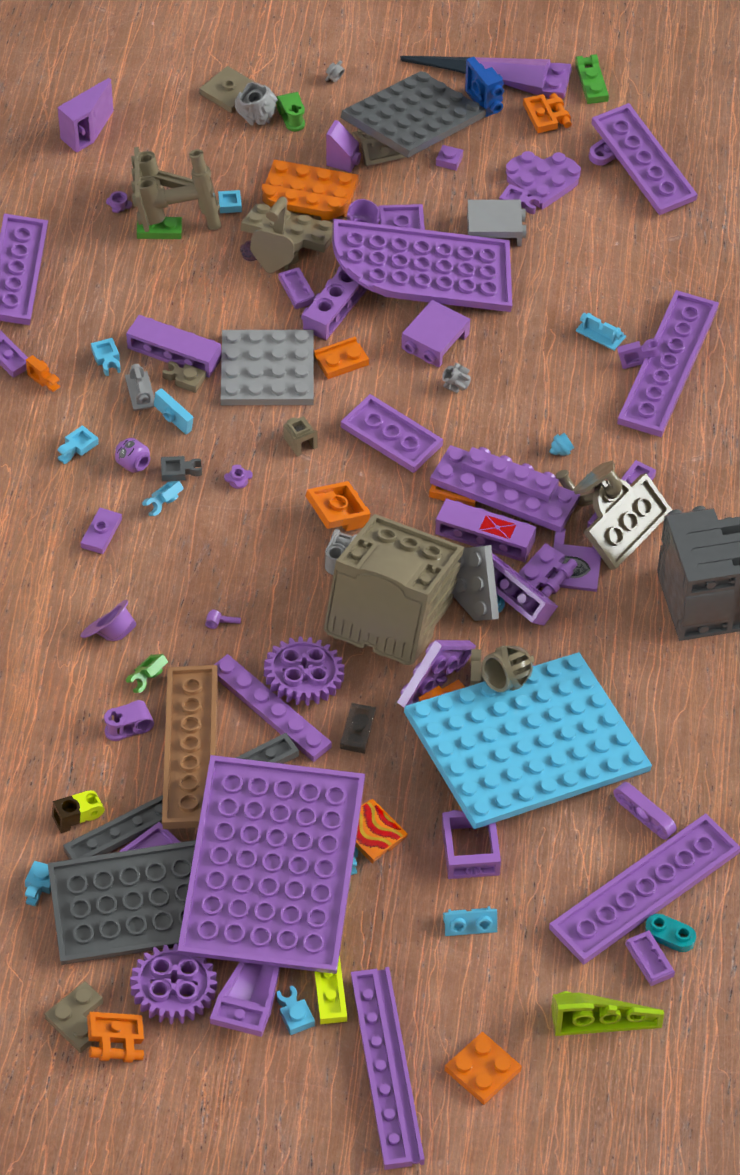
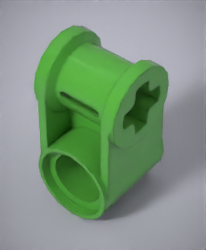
(291, 110)

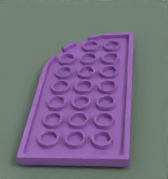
(425, 264)

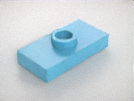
(173, 411)

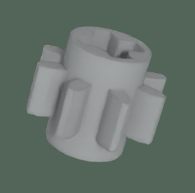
(456, 378)

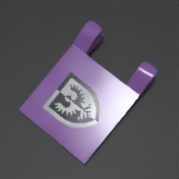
(588, 560)

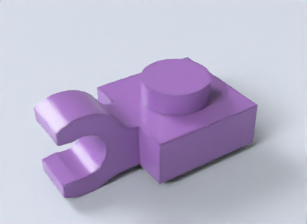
(634, 354)

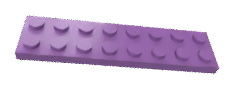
(664, 376)
(644, 888)

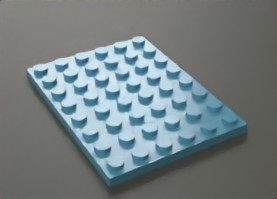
(528, 743)

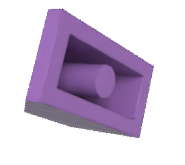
(341, 148)

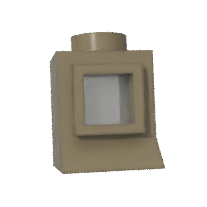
(298, 431)

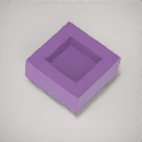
(449, 157)

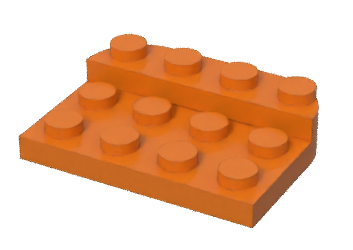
(310, 189)

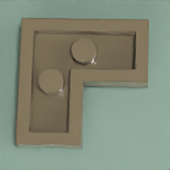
(70, 1015)

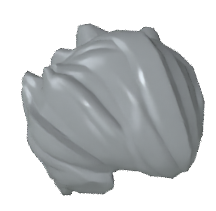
(256, 103)

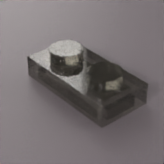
(358, 728)

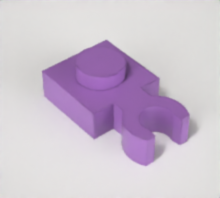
(516, 193)

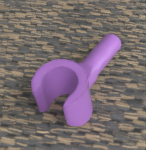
(214, 617)

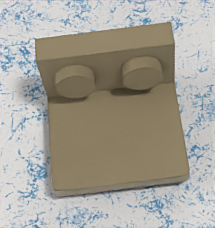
(374, 150)

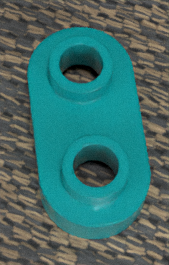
(669, 933)

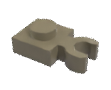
(186, 377)
(476, 673)

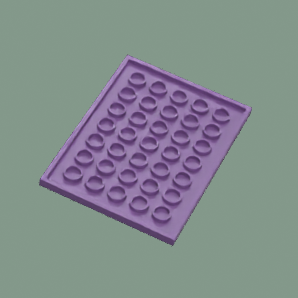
(272, 864)

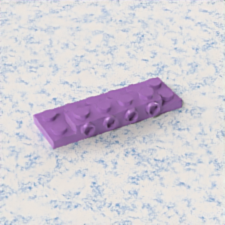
(506, 486)

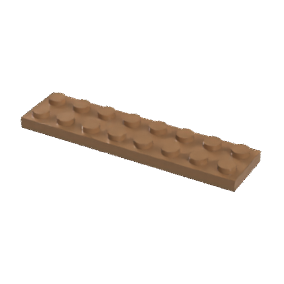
(188, 742)

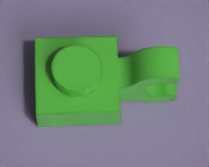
(148, 668)

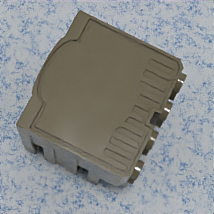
(392, 589)

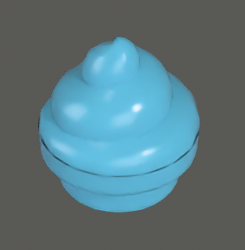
(561, 445)

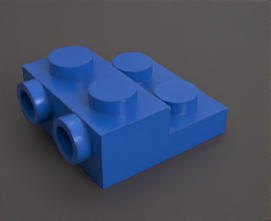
(484, 86)

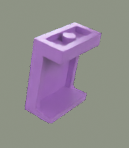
(434, 332)

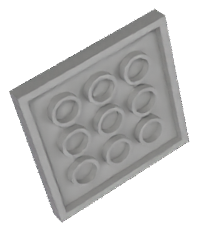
(267, 367)

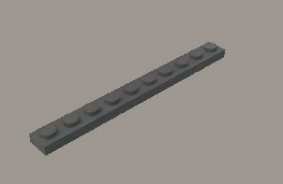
(139, 820)

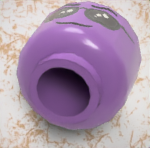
(132, 455)

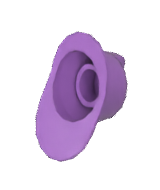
(112, 625)

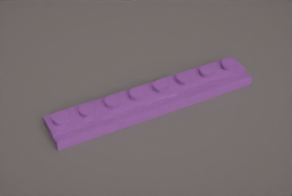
(387, 1069)

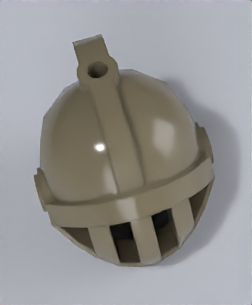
(507, 668)

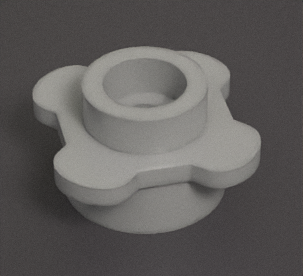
(335, 71)

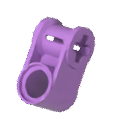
(129, 719)

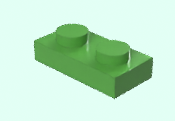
(167, 229)

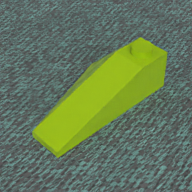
(594, 1014)

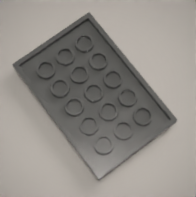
(414, 114)
(120, 901)

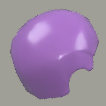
(363, 211)

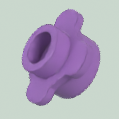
(118, 201)
(238, 477)

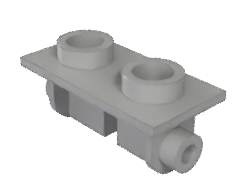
(139, 388)

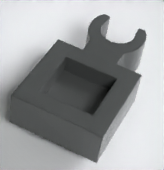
(176, 468)

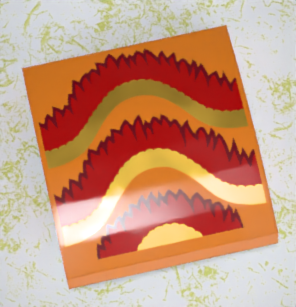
(377, 831)

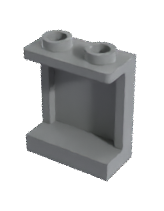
(496, 219)

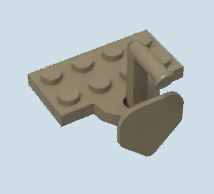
(281, 233)
(623, 510)

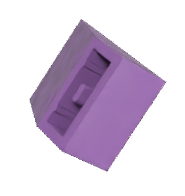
(85, 116)

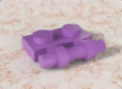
(543, 565)

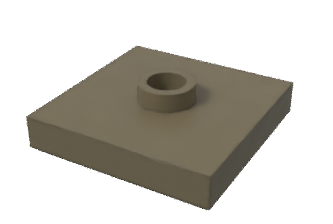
(224, 88)

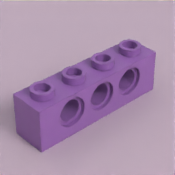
(332, 304)
(521, 593)

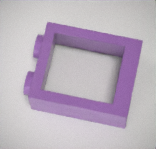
(469, 865)

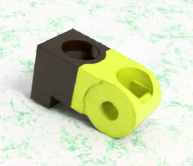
(76, 809)

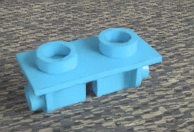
(601, 333)
(470, 922)

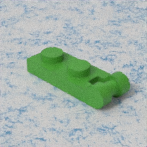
(591, 79)

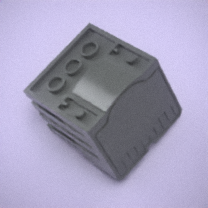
(701, 572)

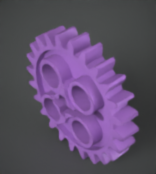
(303, 670)
(173, 984)

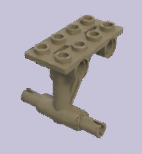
(152, 197)

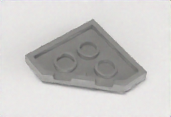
(476, 583)

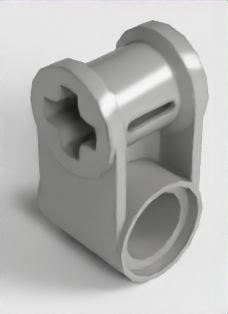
(336, 546)

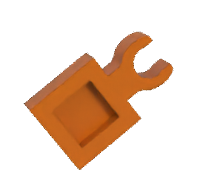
(39, 371)

